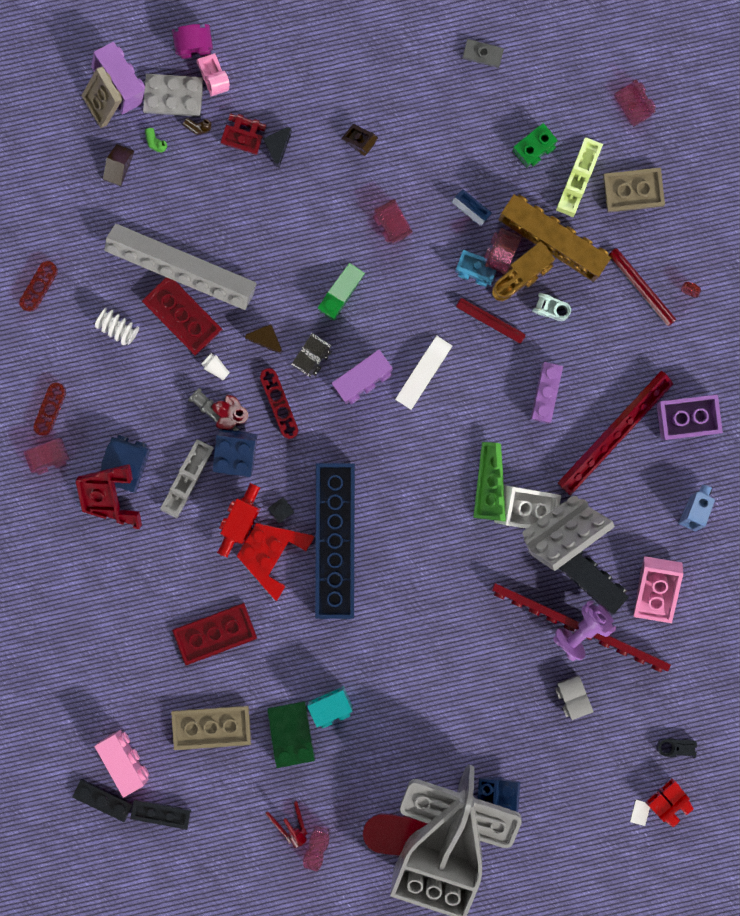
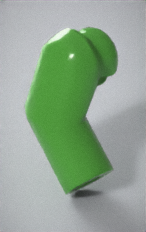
(154, 143)

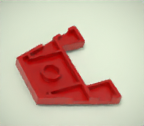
(263, 550)

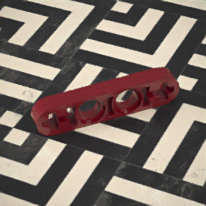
(276, 404)

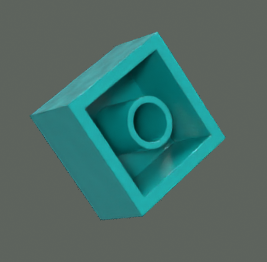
(330, 707)

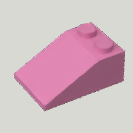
(658, 589)

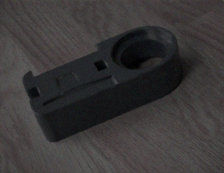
(679, 747)

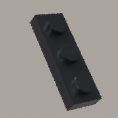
(102, 800)
(160, 814)

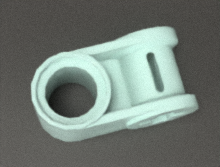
(550, 307)

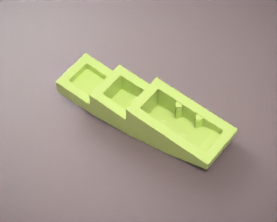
(579, 177)

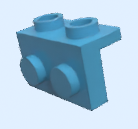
(474, 267)

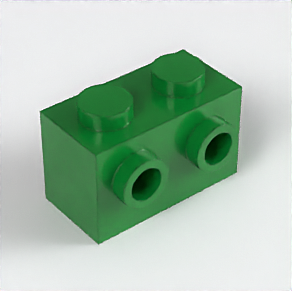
(535, 145)

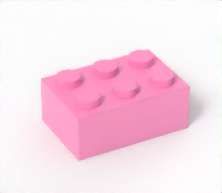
(122, 763)

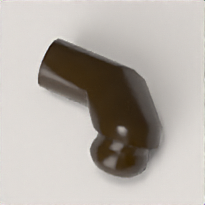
(197, 128)

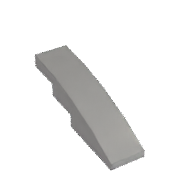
(187, 478)

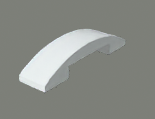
(423, 372)

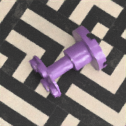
(595, 621)

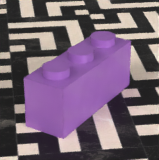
(546, 392)

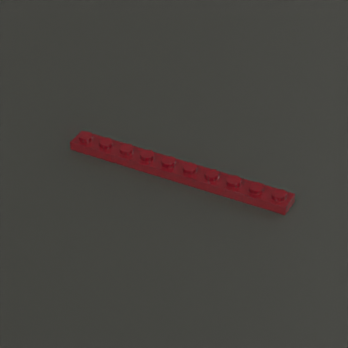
(571, 624)

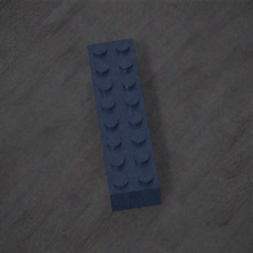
(335, 541)

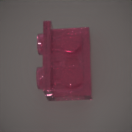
(635, 103)

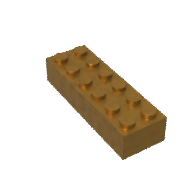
(560, 241)

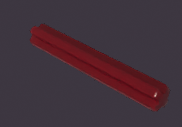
(490, 320)

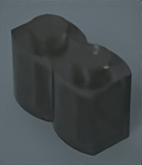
(311, 356)

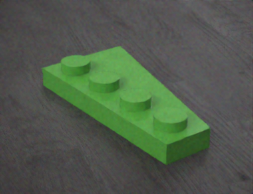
(490, 485)

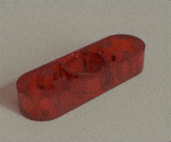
(30, 287)
(39, 420)

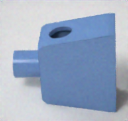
(697, 509)

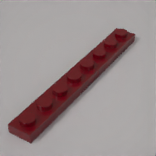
(615, 433)

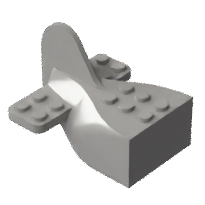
(444, 858)

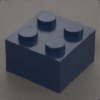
(235, 452)

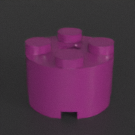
(192, 40)

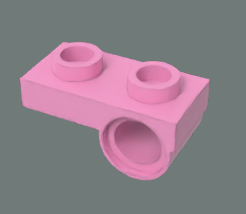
(214, 77)

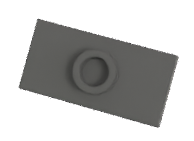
(483, 53)

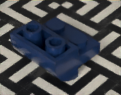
(500, 792)

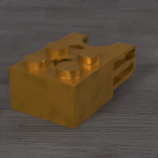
(524, 272)

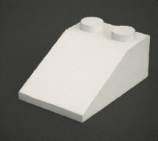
(527, 506)

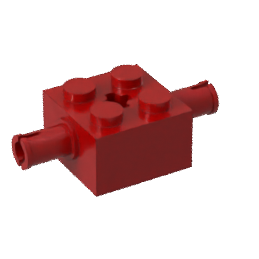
(239, 521)

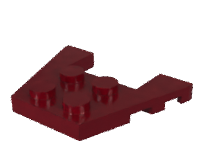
(100, 498)

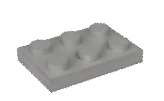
(173, 95)

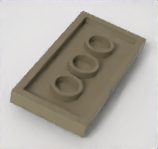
(211, 727)

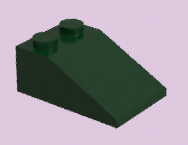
(291, 734)

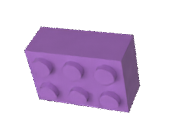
(121, 74)
(363, 377)
(689, 417)

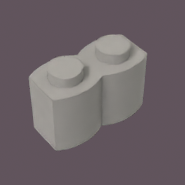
(574, 697)

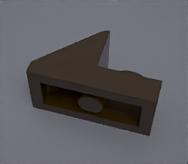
(360, 139)

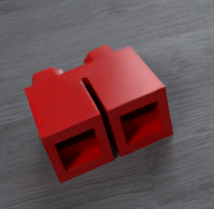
(677, 798)

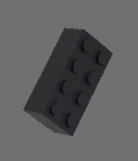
(595, 582)

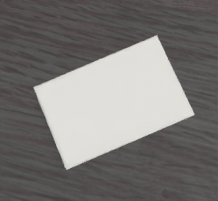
(640, 813)

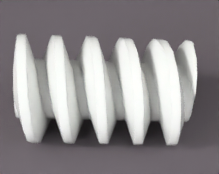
(115, 327)

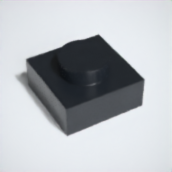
(281, 510)

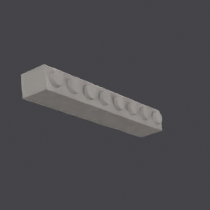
(180, 266)

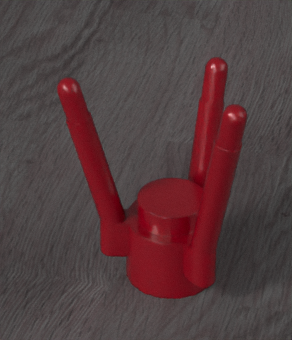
(296, 836)

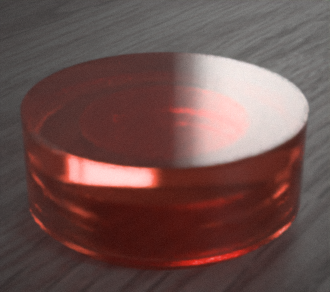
(691, 289)

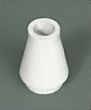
(215, 366)

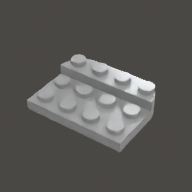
(565, 532)

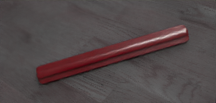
(642, 287)

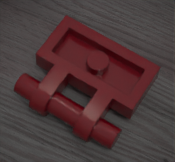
(241, 139)

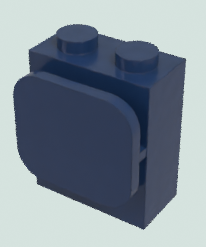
(120, 453)

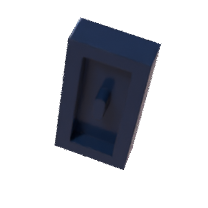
(471, 207)

